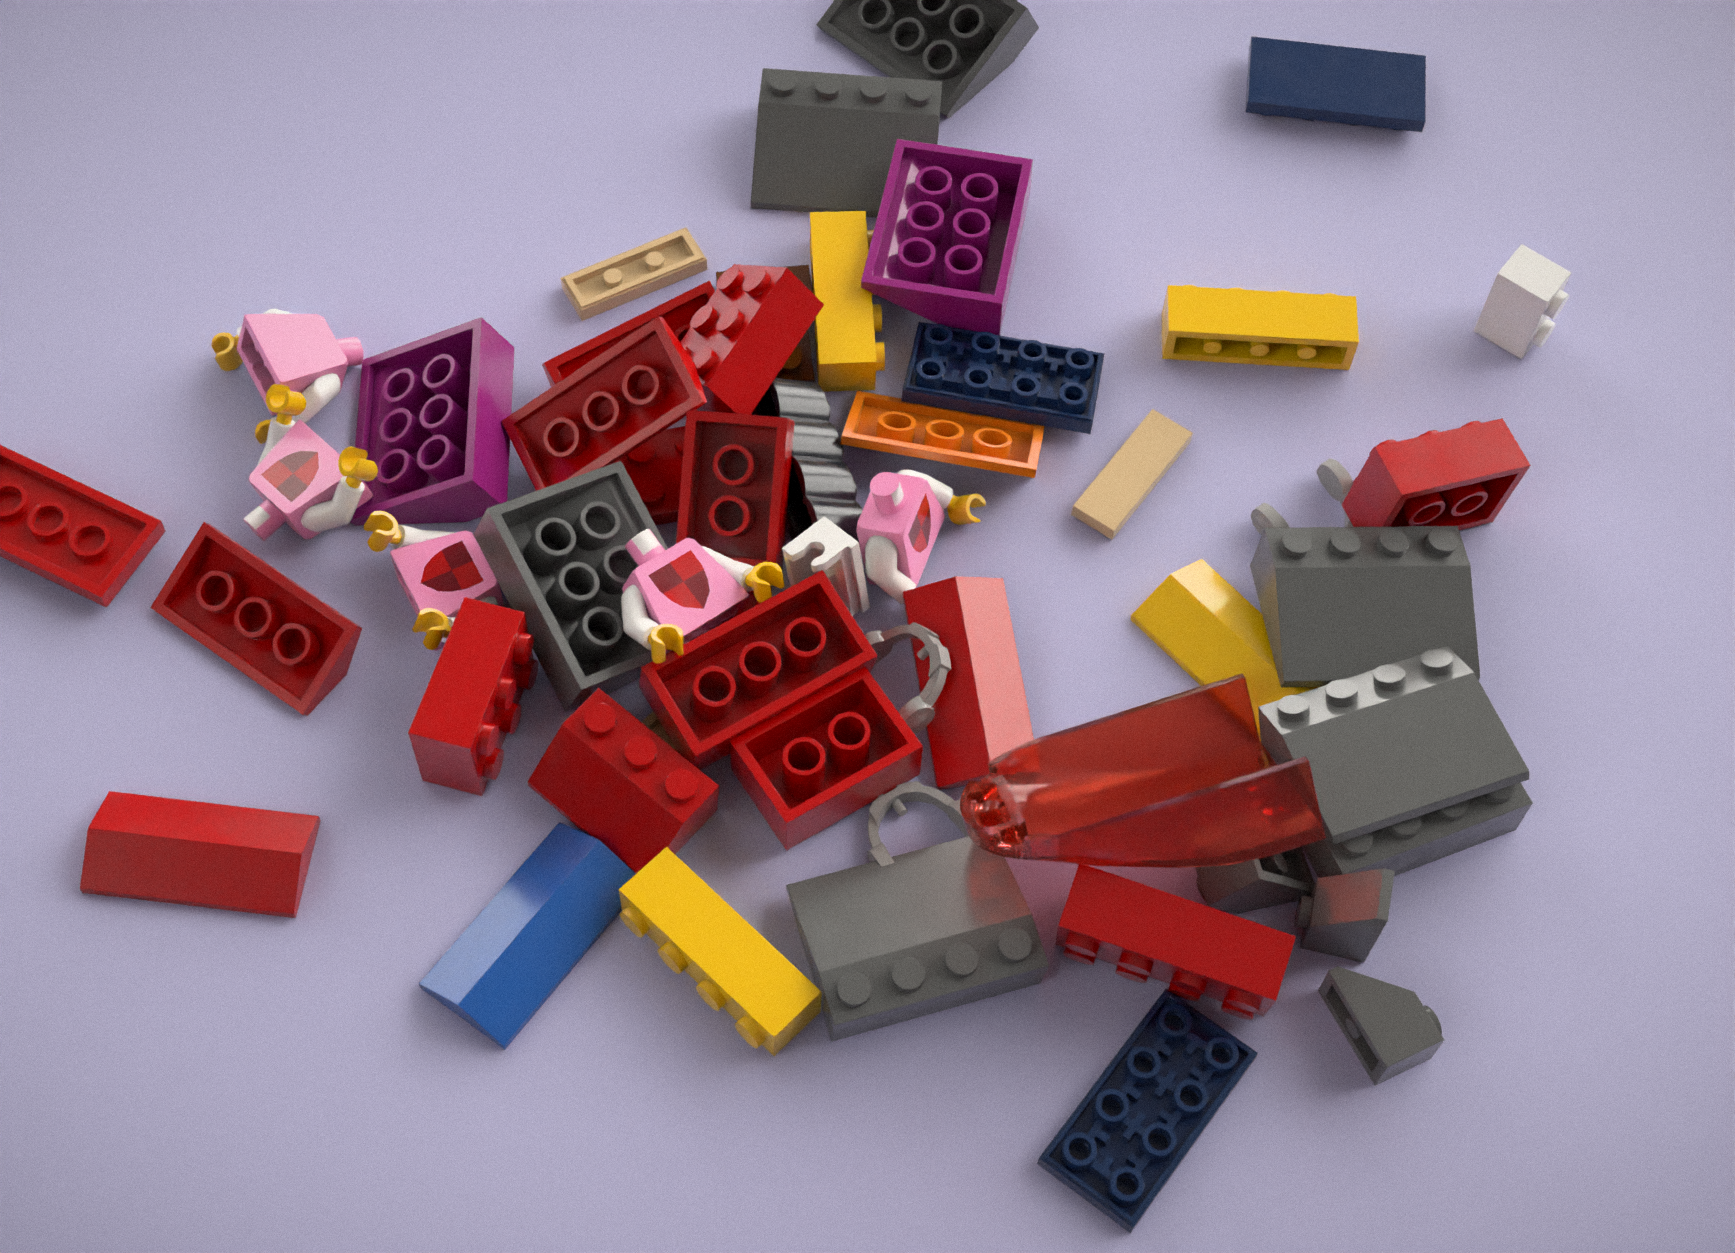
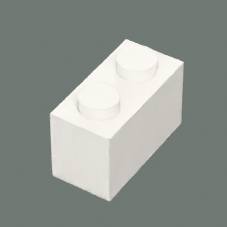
(1523, 301)

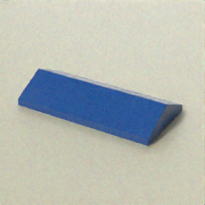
(530, 934)

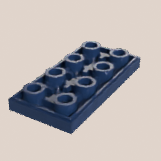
(1336, 84)
(1003, 377)
(1147, 1110)

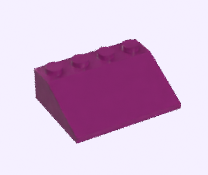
(949, 233)
(436, 426)

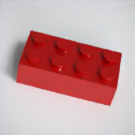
(754, 668)
(1173, 942)

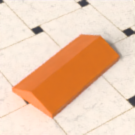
(942, 435)

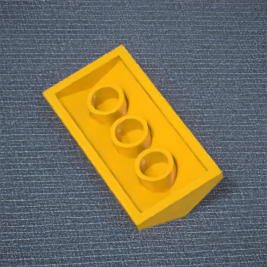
(1212, 632)

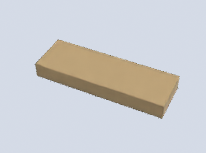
(633, 273)
(1131, 474)

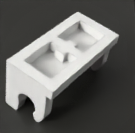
(837, 554)

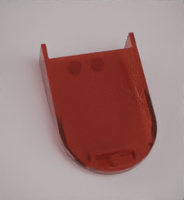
(1148, 789)

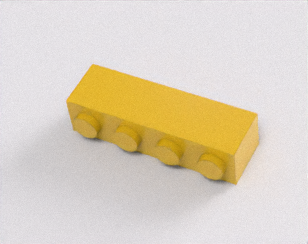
(848, 320)
(1259, 327)
(719, 951)

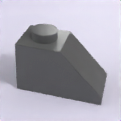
(1256, 882)
(1345, 913)
(1381, 1022)

